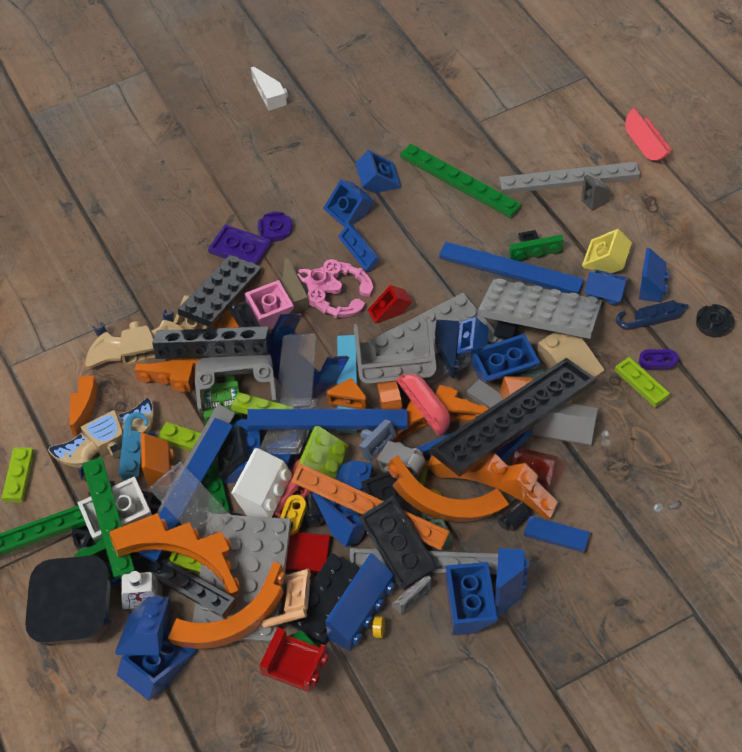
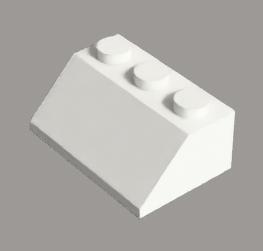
(261, 484)
(130, 505)

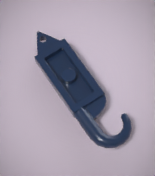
(654, 315)

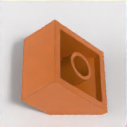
(155, 458)

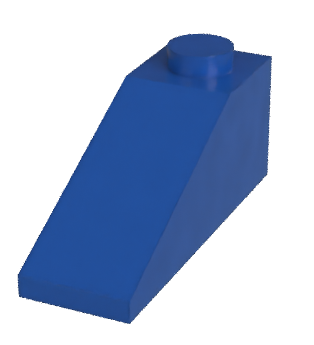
(341, 521)

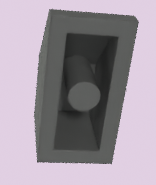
(594, 192)

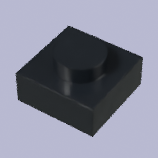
(527, 236)

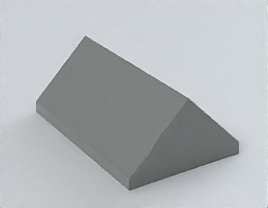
(569, 424)

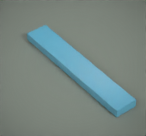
(347, 347)

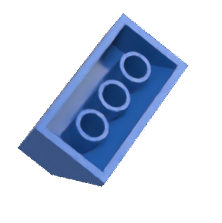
(360, 603)

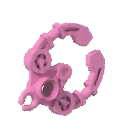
(323, 281)

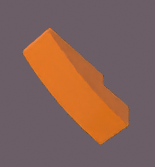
(389, 395)
(82, 403)

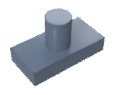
(376, 440)

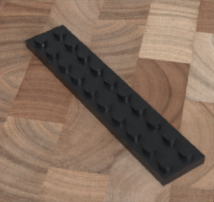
(512, 417)

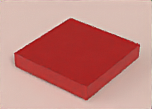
(307, 552)

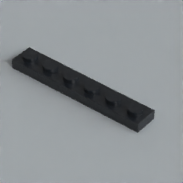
(190, 586)

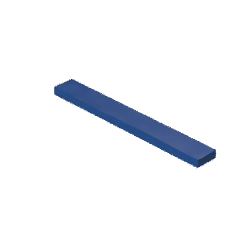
(511, 268)
(325, 418)
(199, 467)

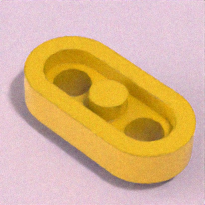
(295, 515)

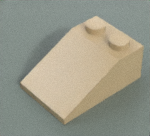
(561, 346)

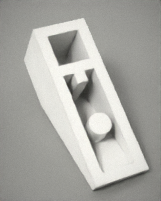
(269, 89)

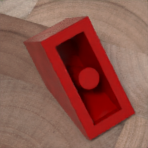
(389, 304)

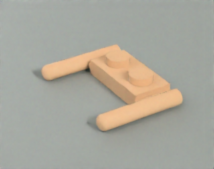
(296, 599)

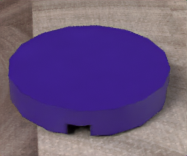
(275, 226)

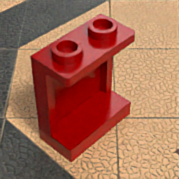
(293, 661)

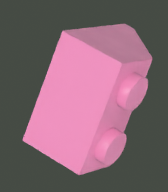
(268, 303)

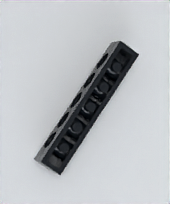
(211, 342)

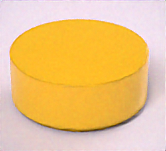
(379, 627)

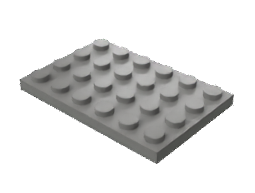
(540, 308)
(402, 337)
(255, 547)

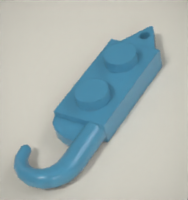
(131, 448)

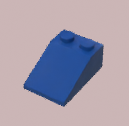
(153, 673)

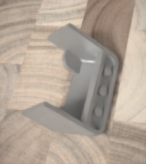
(211, 367)
(390, 367)

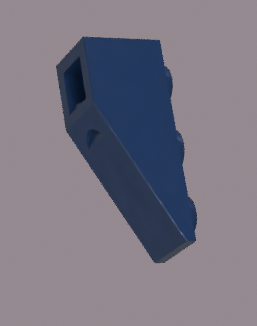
(446, 344)

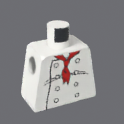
(138, 587)

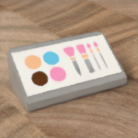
(412, 595)

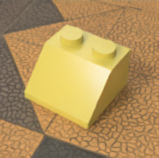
(607, 252)

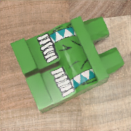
(223, 395)

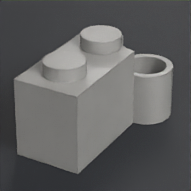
(410, 457)

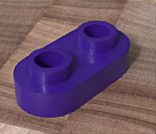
(658, 359)

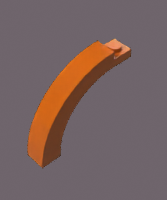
(442, 507)
(237, 626)

